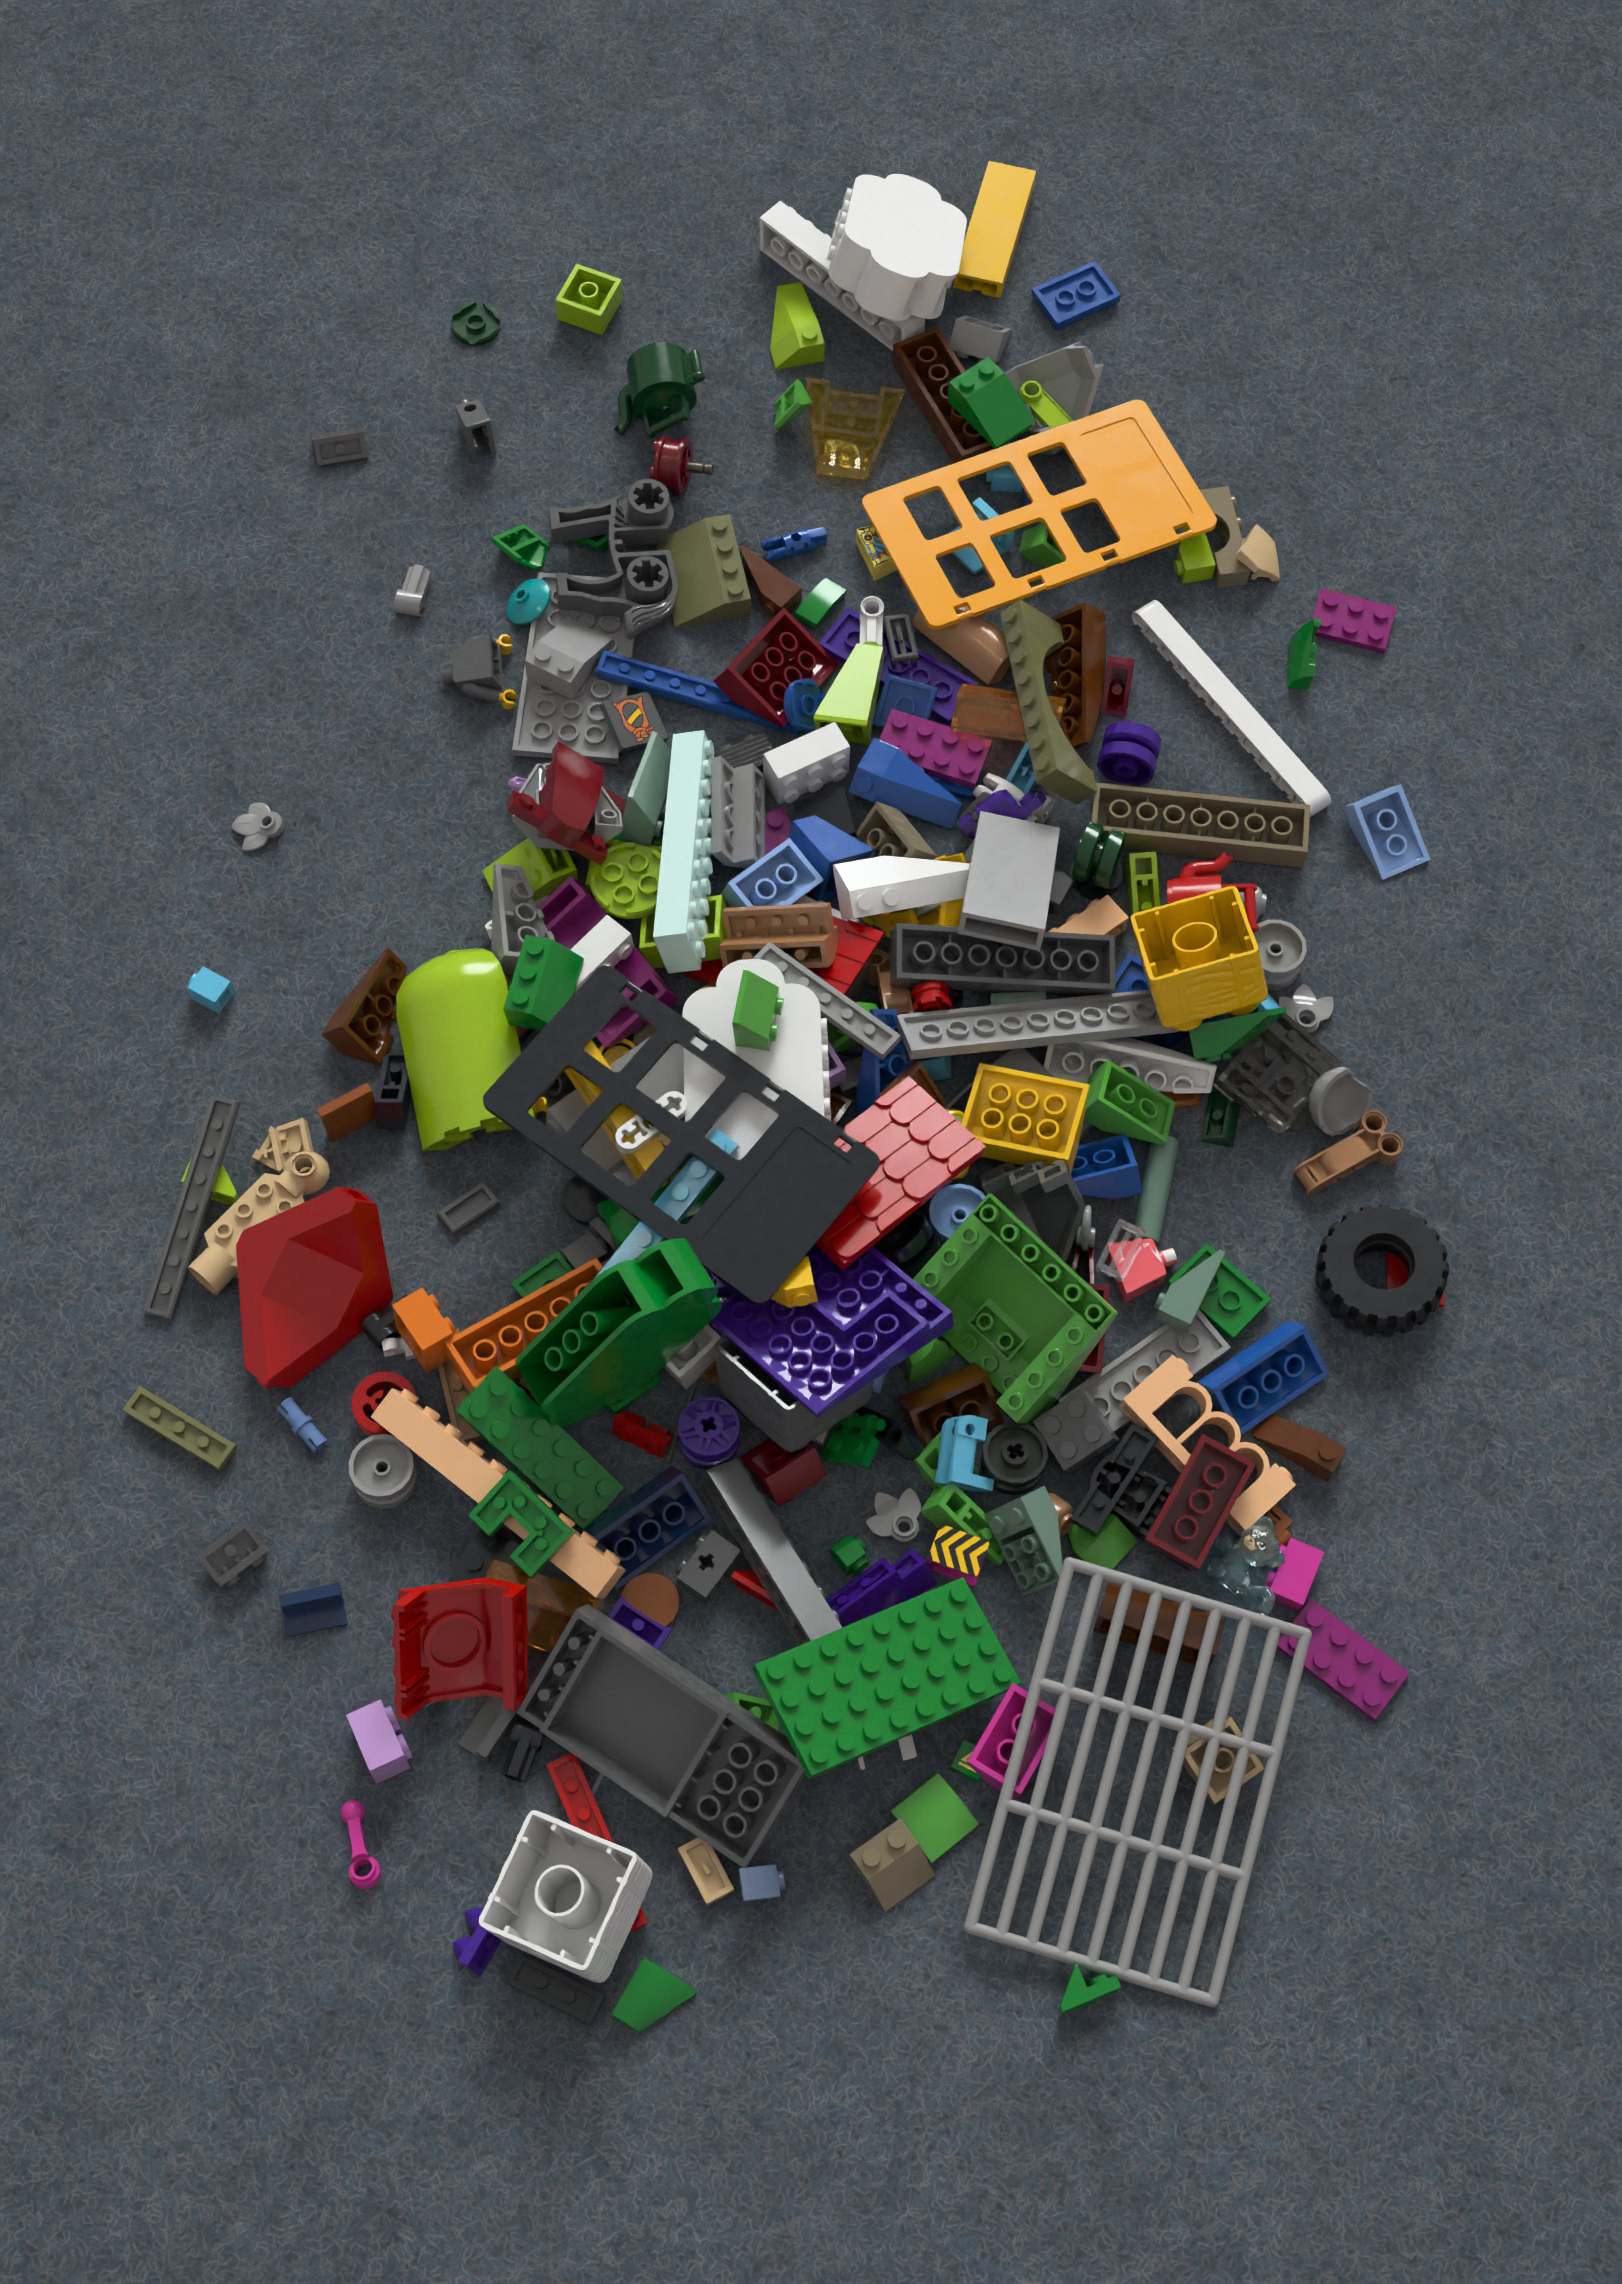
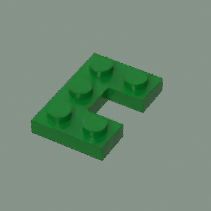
(516, 1499)

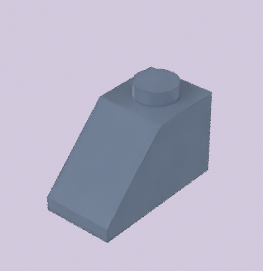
(760, 1883)

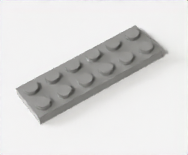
(1197, 1348)

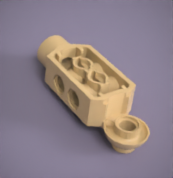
(263, 1200)

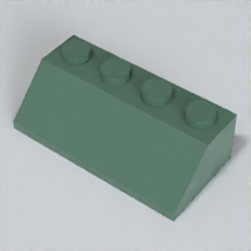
(648, 794)

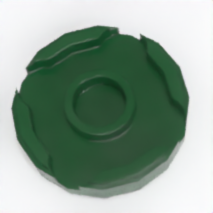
(470, 329)

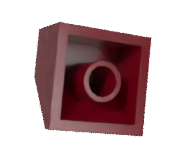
(783, 1472)

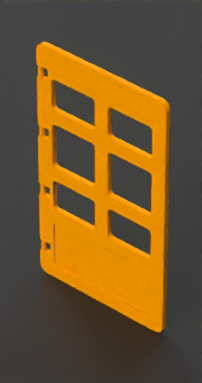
(1125, 471)

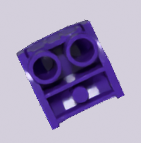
(639, 1624)

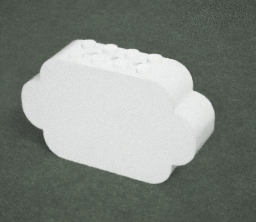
(896, 246)
(794, 1062)

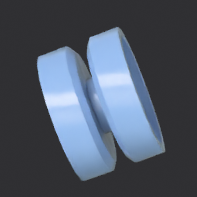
(951, 1208)

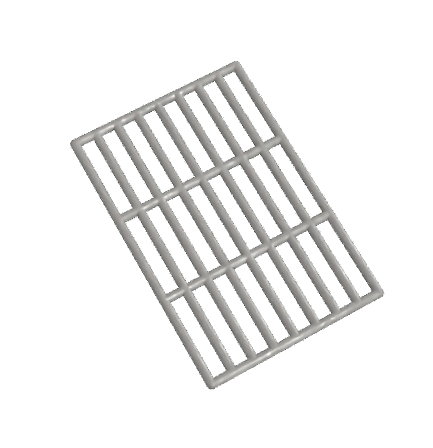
(1124, 1838)

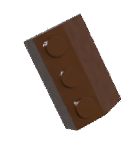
(954, 1395)

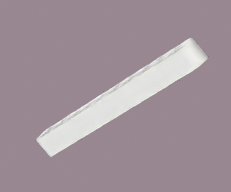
(1231, 707)

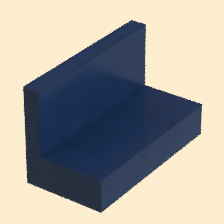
(313, 1609)

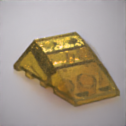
(849, 428)

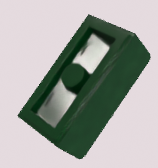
(1220, 1120)

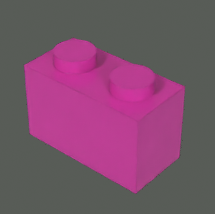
(1296, 1575)

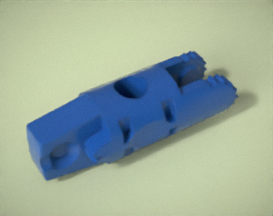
(794, 543)

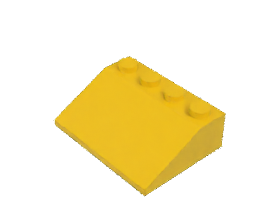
(1026, 1115)

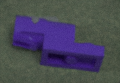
(1002, 804)

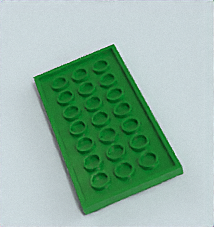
(885, 1677)

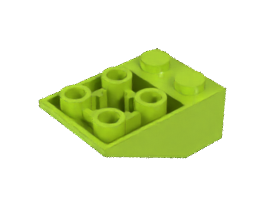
(542, 867)

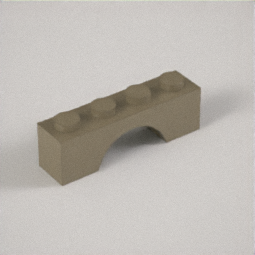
(1228, 568)

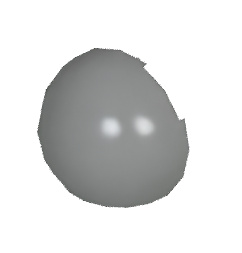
(1339, 1101)

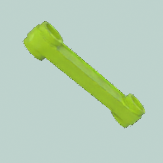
(1043, 406)

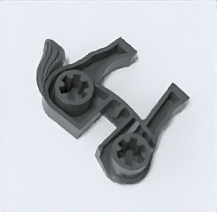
(641, 582)

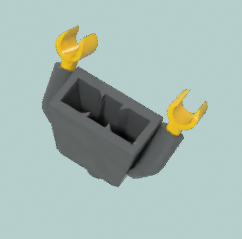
(478, 669)

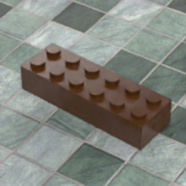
(926, 369)

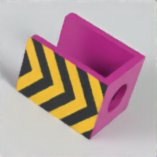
(957, 1554)

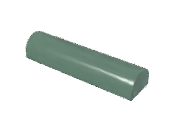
(1156, 1189)

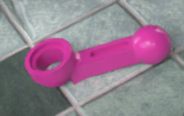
(352, 1814)

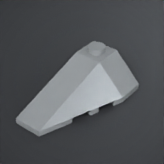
(513, 915)

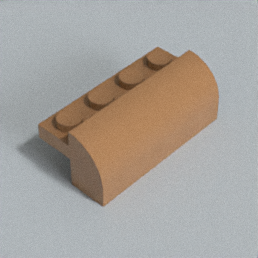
(973, 643)
(799, 930)

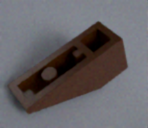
(770, 586)
(1301, 1445)

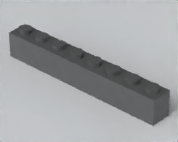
(769, 1552)

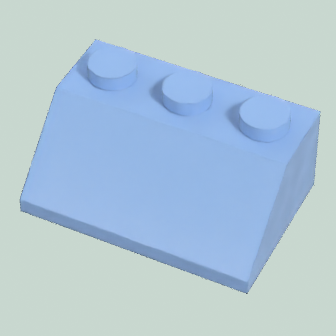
(774, 879)

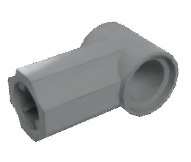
(412, 596)

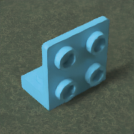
(1002, 543)

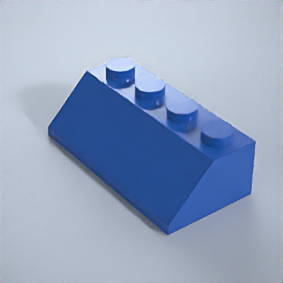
(1266, 1375)

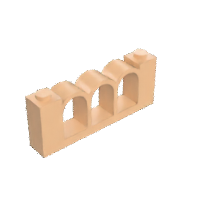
(1174, 1379)

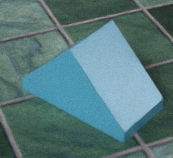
(1022, 772)

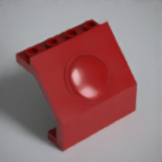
(460, 1643)

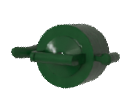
(659, 387)

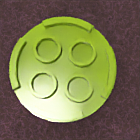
(627, 881)

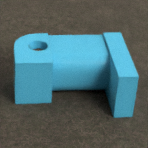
(959, 1451)

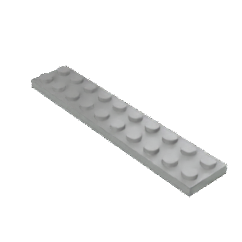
(1029, 1024)

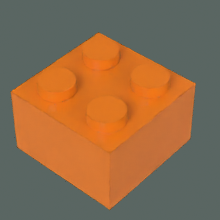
(423, 1328)

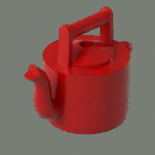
(1191, 885)

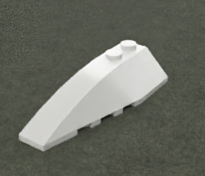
(896, 884)
(1152, 1064)

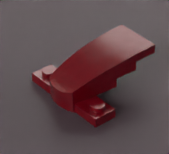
(566, 803)

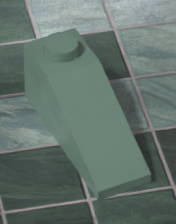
(1186, 1295)

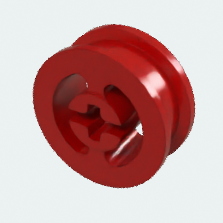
(364, 1401)

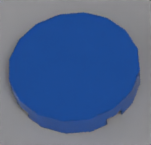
(801, 703)

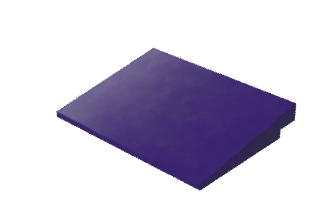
(836, 1346)

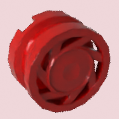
(931, 997)

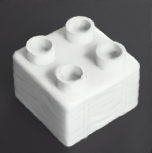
(567, 1896)

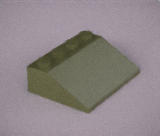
(707, 573)

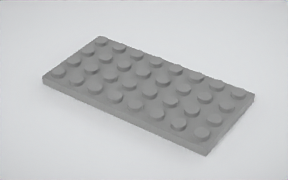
(550, 717)

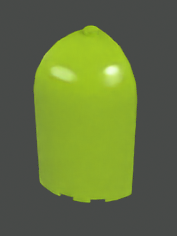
(455, 1043)

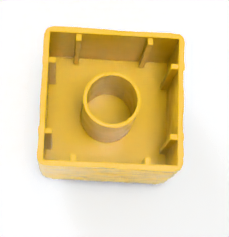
(1200, 958)

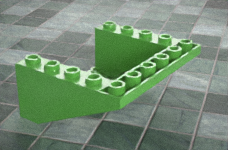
(1015, 1308)

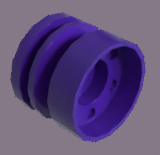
(717, 1445)

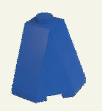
(824, 847)

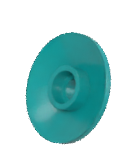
(528, 601)

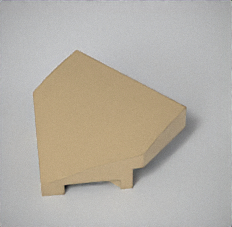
(1259, 554)
(283, 1144)

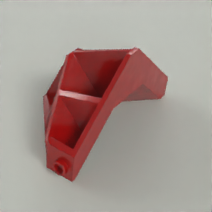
(309, 1283)

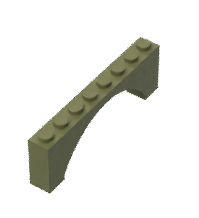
(1055, 762)

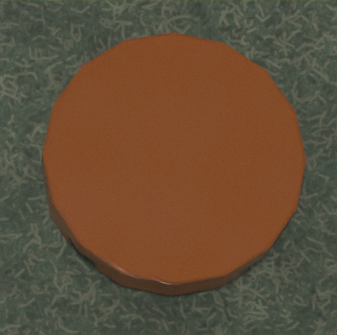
(653, 1597)

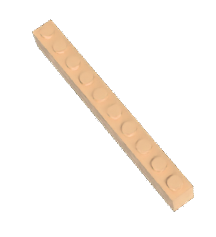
(476, 1476)

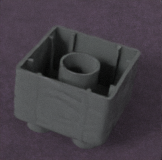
(771, 1405)

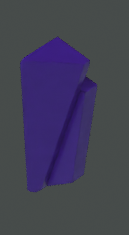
(882, 1588)

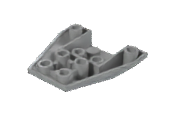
(604, 823)

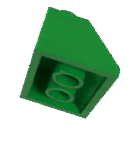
(541, 982)

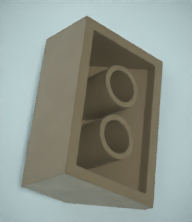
(892, 834)

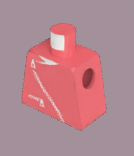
(1145, 1269)

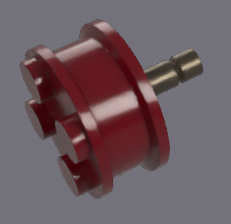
(674, 464)

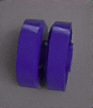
(1129, 752)

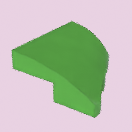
(928, 1360)

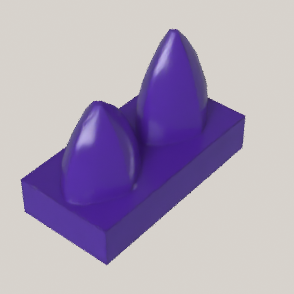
(476, 1950)

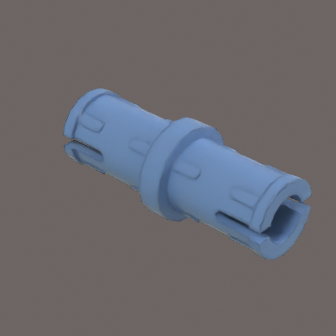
(302, 1424)

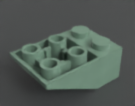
(1029, 1539)

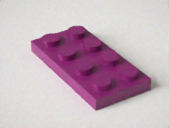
(937, 749)
(1345, 1661)

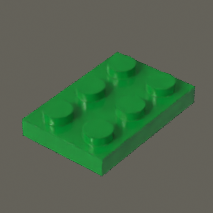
(1232, 1297)

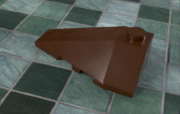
(365, 1016)

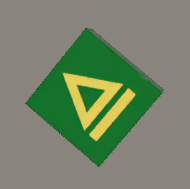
(962, 1756)

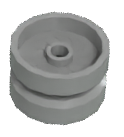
(1281, 952)
(387, 1455)

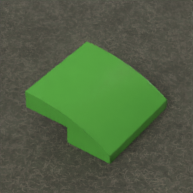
(935, 1817)

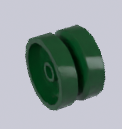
(1094, 854)

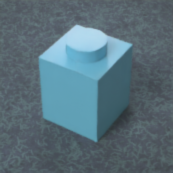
(1003, 479)
(210, 989)

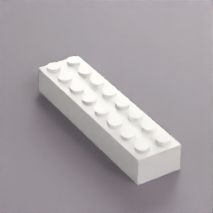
(804, 252)

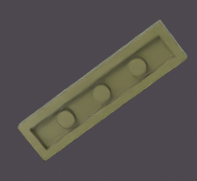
(179, 1428)

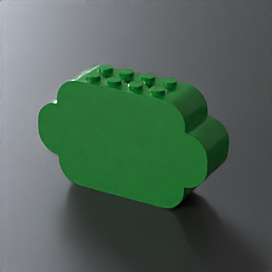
(619, 1332)

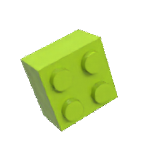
(589, 299)

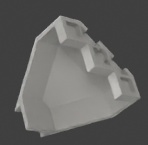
(1066, 377)

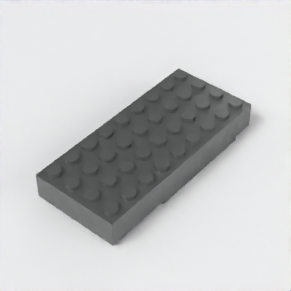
(664, 1735)

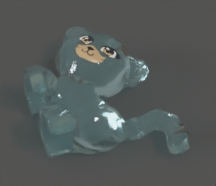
(1256, 1547)

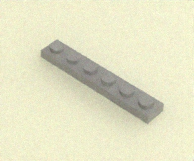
(834, 1005)

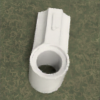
(871, 624)

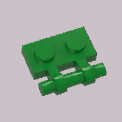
(853, 1448)

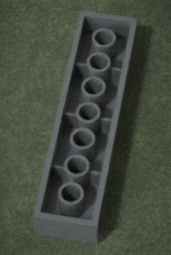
(1064, 965)

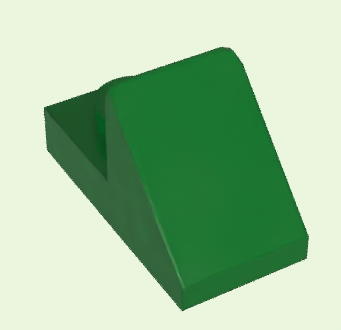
(1079, 1995)

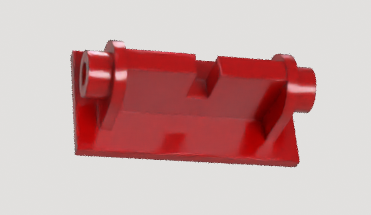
(631, 1429)

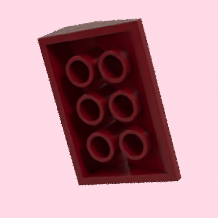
(771, 663)

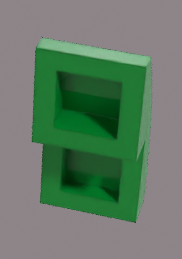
(819, 602)

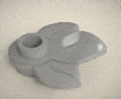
(256, 828)
(1305, 1006)
(894, 1512)

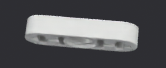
(649, 1134)

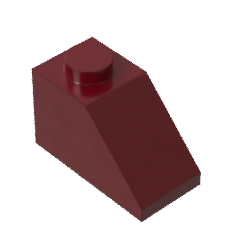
(1117, 686)

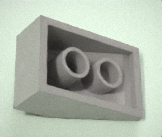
(566, 657)

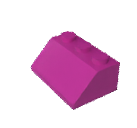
(995, 1746)

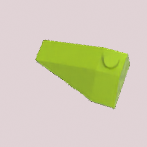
(795, 329)

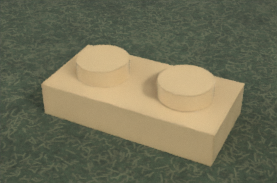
(706, 1870)

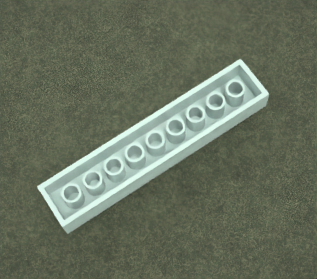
(685, 855)

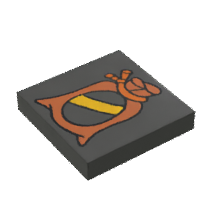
(632, 720)

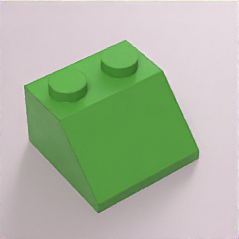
(756, 1012)

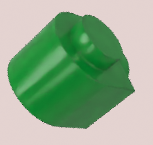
(850, 1554)

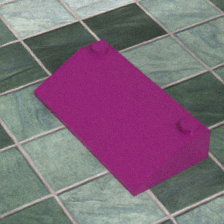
(569, 916)

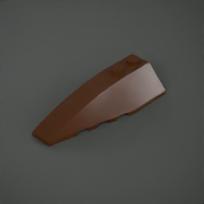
(1079, 670)

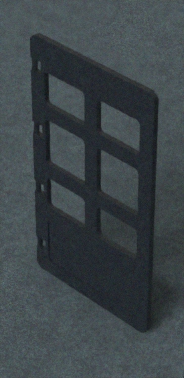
(770, 1200)

